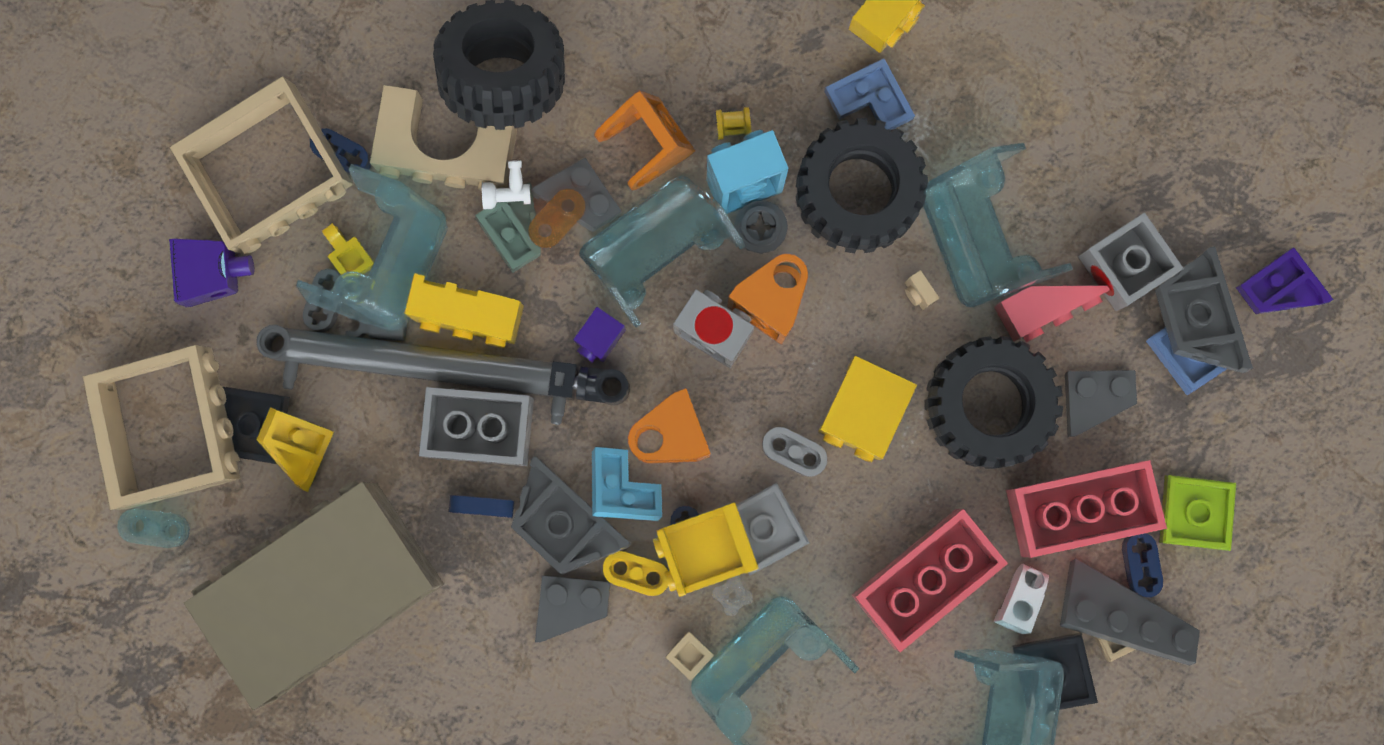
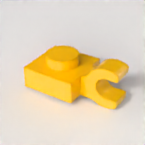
(348, 254)

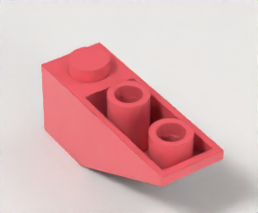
(1039, 305)

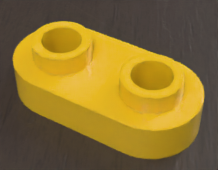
(636, 574)

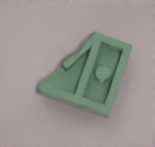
(509, 231)

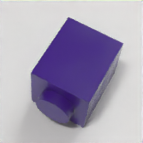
(598, 336)

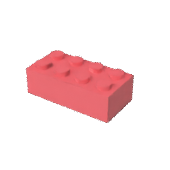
(1086, 509)
(929, 579)

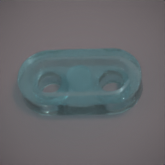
(155, 528)

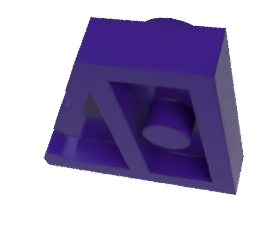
(1283, 286)

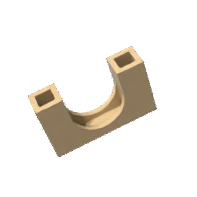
(398, 153)

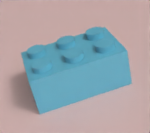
(746, 171)

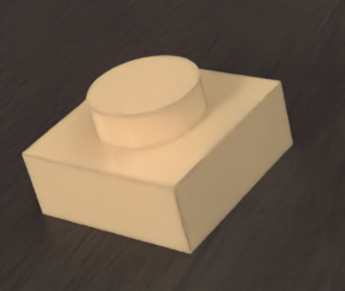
(920, 291)
(689, 655)

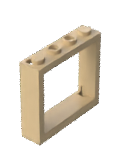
(231, 124)
(112, 438)

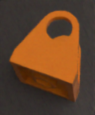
(662, 125)
(767, 303)
(680, 431)

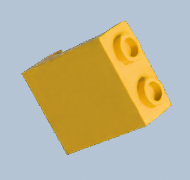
(867, 410)
(705, 550)

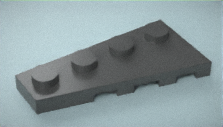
(1121, 616)

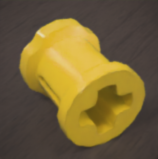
(733, 123)

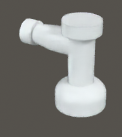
(516, 192)

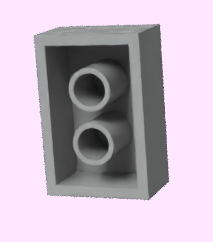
(476, 426)

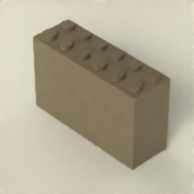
(312, 593)

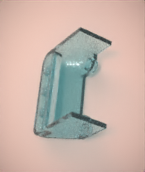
(971, 234)
(653, 237)
(406, 250)
(750, 655)
(1021, 696)

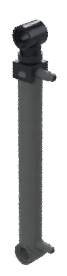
(441, 365)

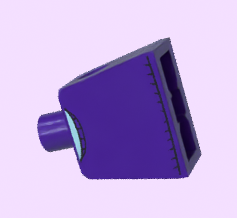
(205, 270)

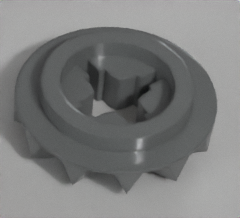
(772, 217)

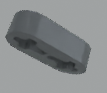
(309, 309)

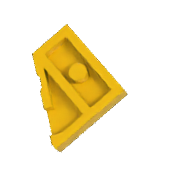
(294, 445)

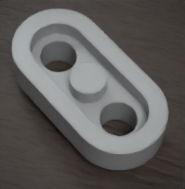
(794, 451)

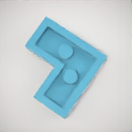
(614, 494)

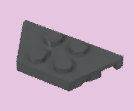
(1202, 315)
(562, 523)

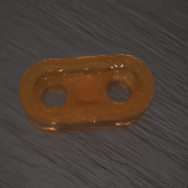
(559, 220)

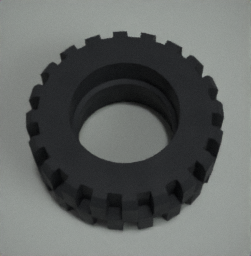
(499, 32)
(870, 144)
(1036, 391)

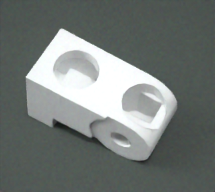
(1023, 600)

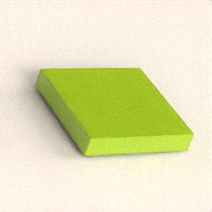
(1198, 512)

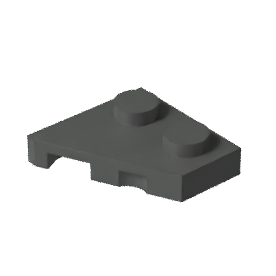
(583, 179)
(1097, 397)
(569, 605)

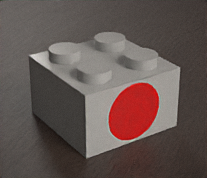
(1131, 262)
(714, 327)

